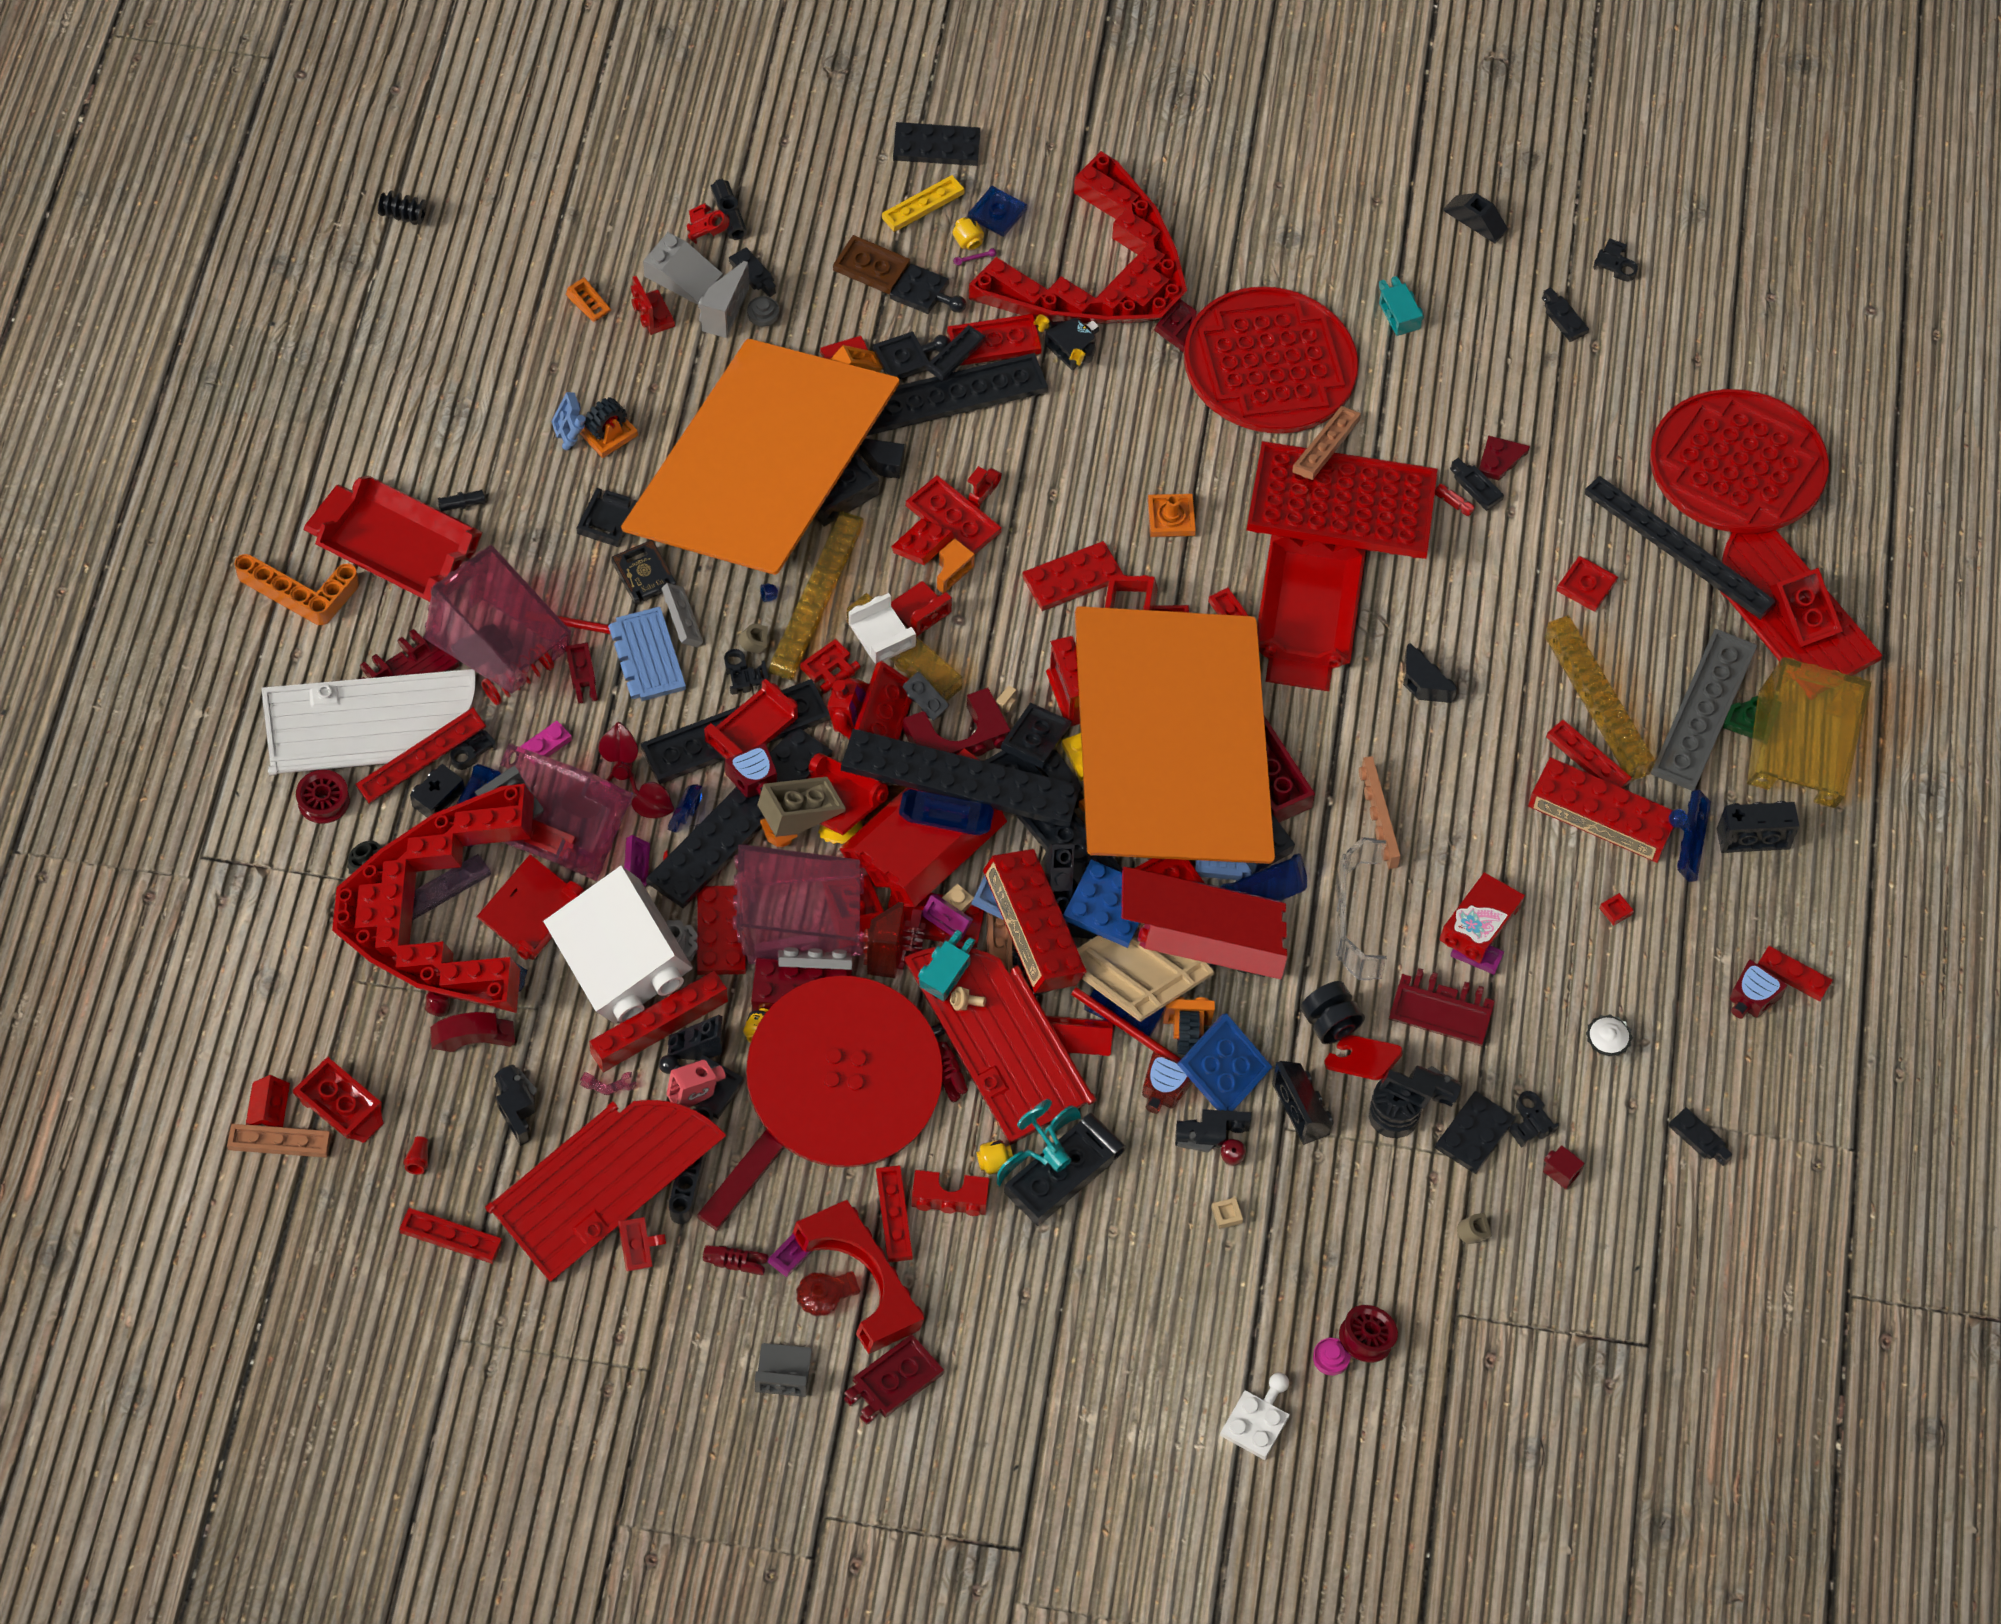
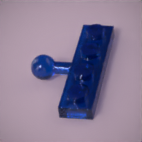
(1694, 828)

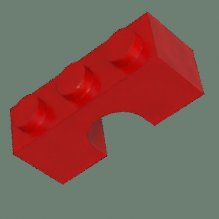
(969, 1199)

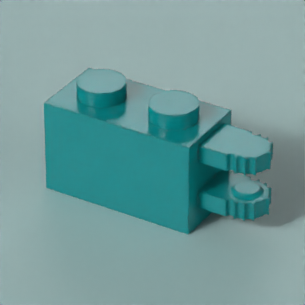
(1400, 307)
(946, 967)

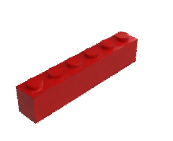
(658, 1021)

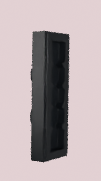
(955, 353)

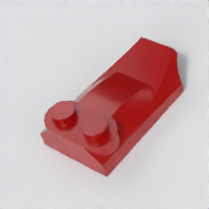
(341, 1101)

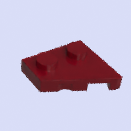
(1176, 324)
(1500, 457)

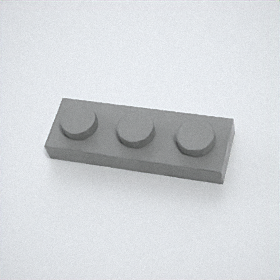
(682, 615)
(814, 958)

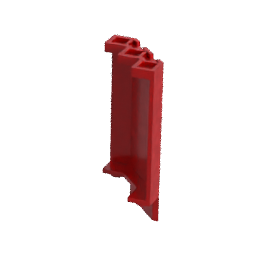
(392, 535)
(1308, 610)
(912, 855)
(1206, 922)

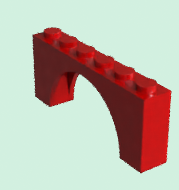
(843, 1231)

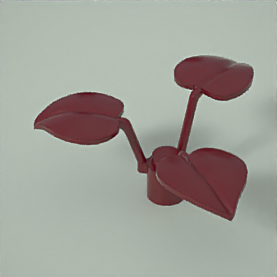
(622, 749)

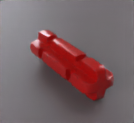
(1454, 499)

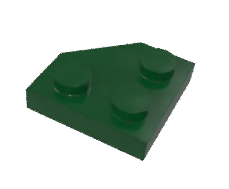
(1742, 717)

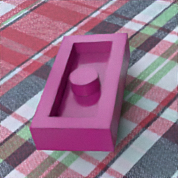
(548, 740)

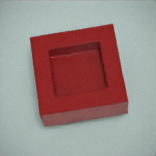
(1616, 909)

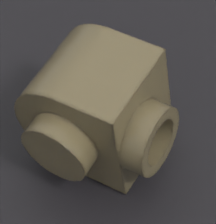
(754, 638)
(1474, 1229)

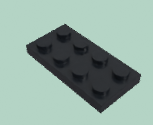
(936, 144)

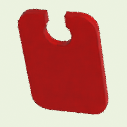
(1368, 1057)

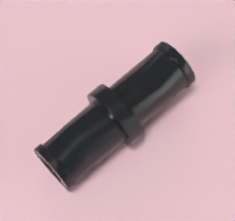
(461, 500)

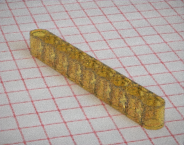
(816, 595)

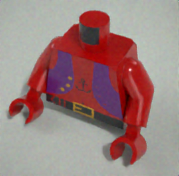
(846, 704)

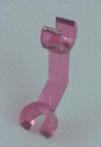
(590, 1082)

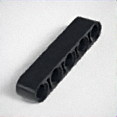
(690, 1176)

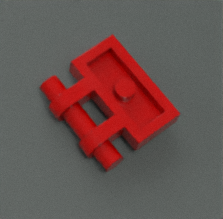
(825, 661)

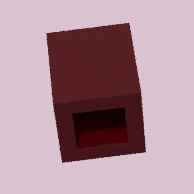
(1563, 1166)

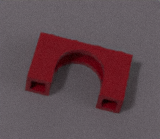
(986, 715)

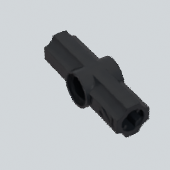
(729, 206)

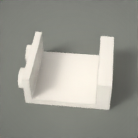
(881, 629)

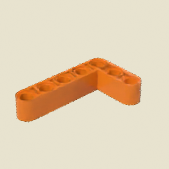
(295, 591)

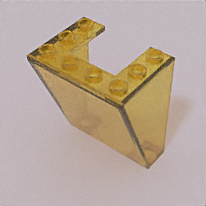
(1807, 729)

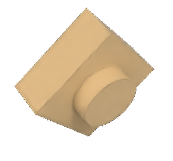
(1007, 700)
(959, 898)
(1227, 1213)

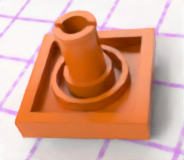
(1171, 515)

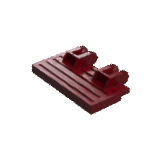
(421, 659)
(1441, 1010)

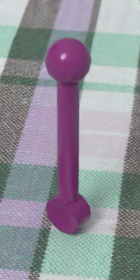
(958, 261)

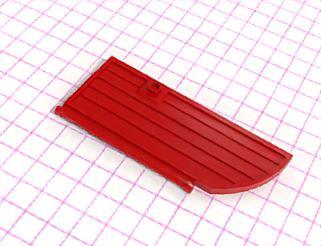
(1768, 560)
(1007, 1044)
(601, 1179)

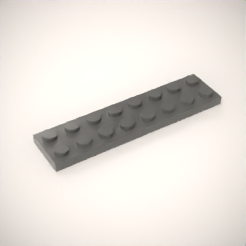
(1704, 710)

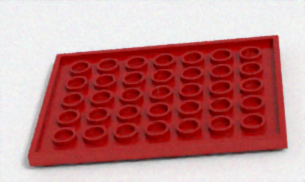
(1346, 504)

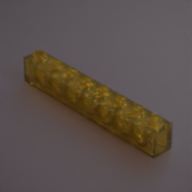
(1599, 698)

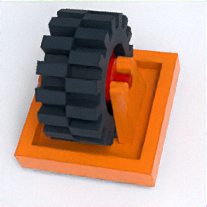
(607, 427)
(1188, 1020)

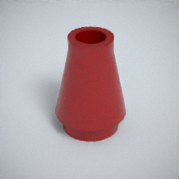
(417, 1157)

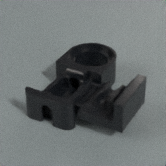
(1613, 261)
(745, 676)
(472, 748)
(1537, 1121)

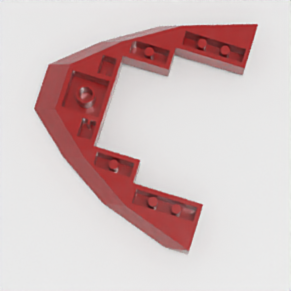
(1137, 294)
(378, 899)

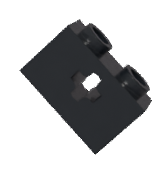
(437, 791)

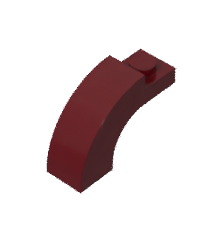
(471, 1028)

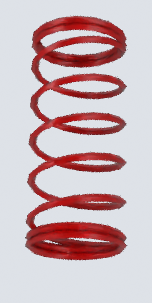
(489, 693)

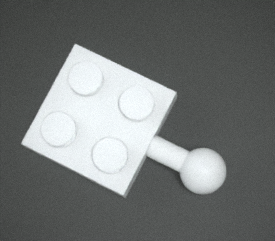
(1256, 1421)

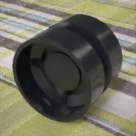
(1332, 1012)

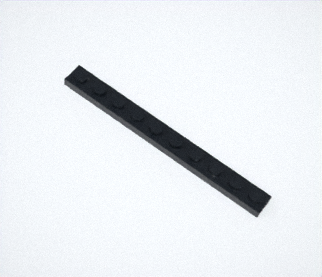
(1680, 547)

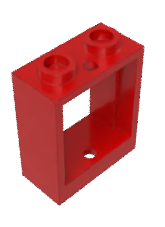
(1132, 584)

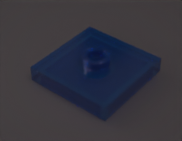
(997, 211)

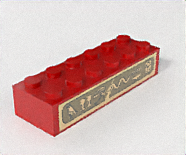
(1602, 809)
(1034, 921)

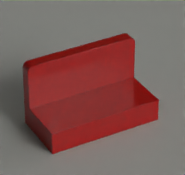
(268, 1102)

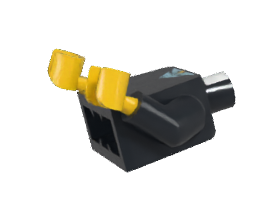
(1069, 339)

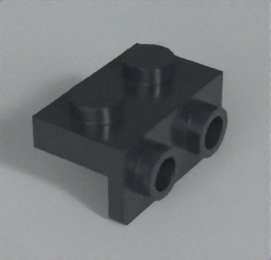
(926, 696)

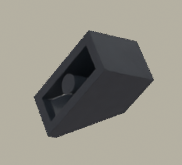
(883, 457)

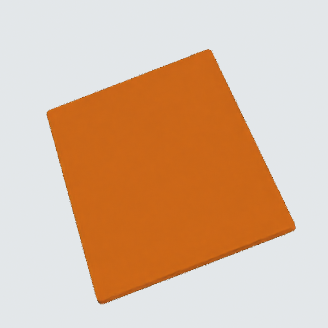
(761, 456)
(1173, 736)

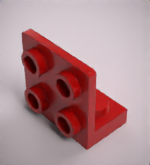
(652, 308)
(921, 607)

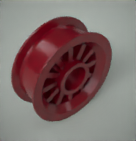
(322, 809)
(1368, 1333)

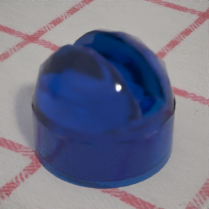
(768, 592)

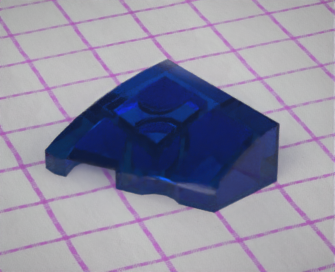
(687, 806)

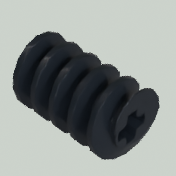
(402, 209)

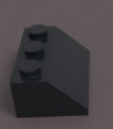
(1301, 1101)

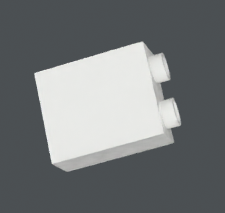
(618, 946)

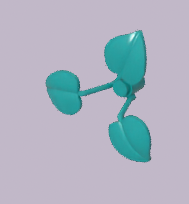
(1053, 1153)

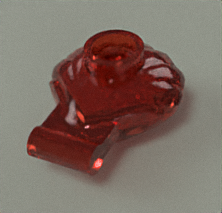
(821, 1293)

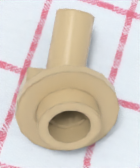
(961, 999)

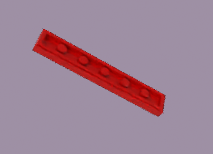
(420, 755)

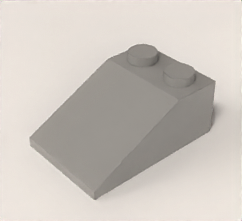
(680, 268)
(724, 301)

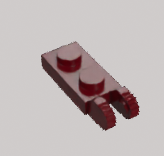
(581, 670)

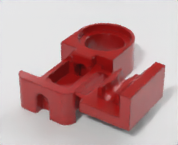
(705, 223)
(984, 484)

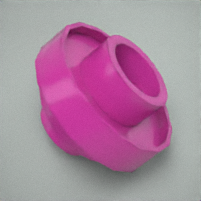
(1331, 1357)

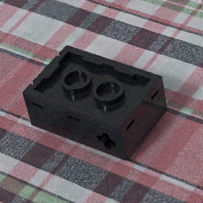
(851, 490)
(1757, 827)

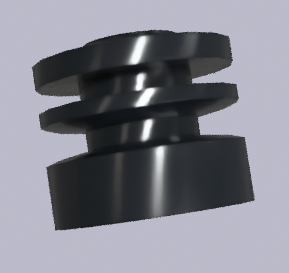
(1392, 1115)

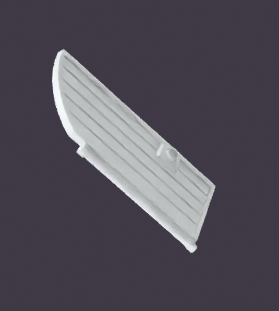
(359, 718)

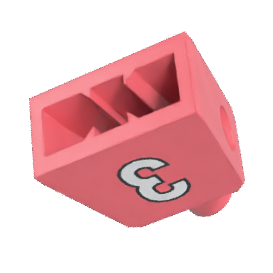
(693, 1083)

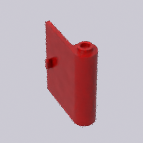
(856, 792)
(521, 914)

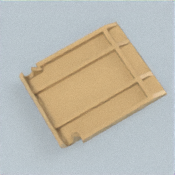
(1138, 977)

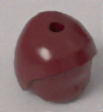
(437, 1004)
(1233, 1158)

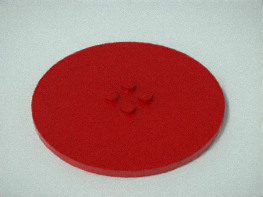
(1270, 359)
(1739, 461)
(844, 1071)

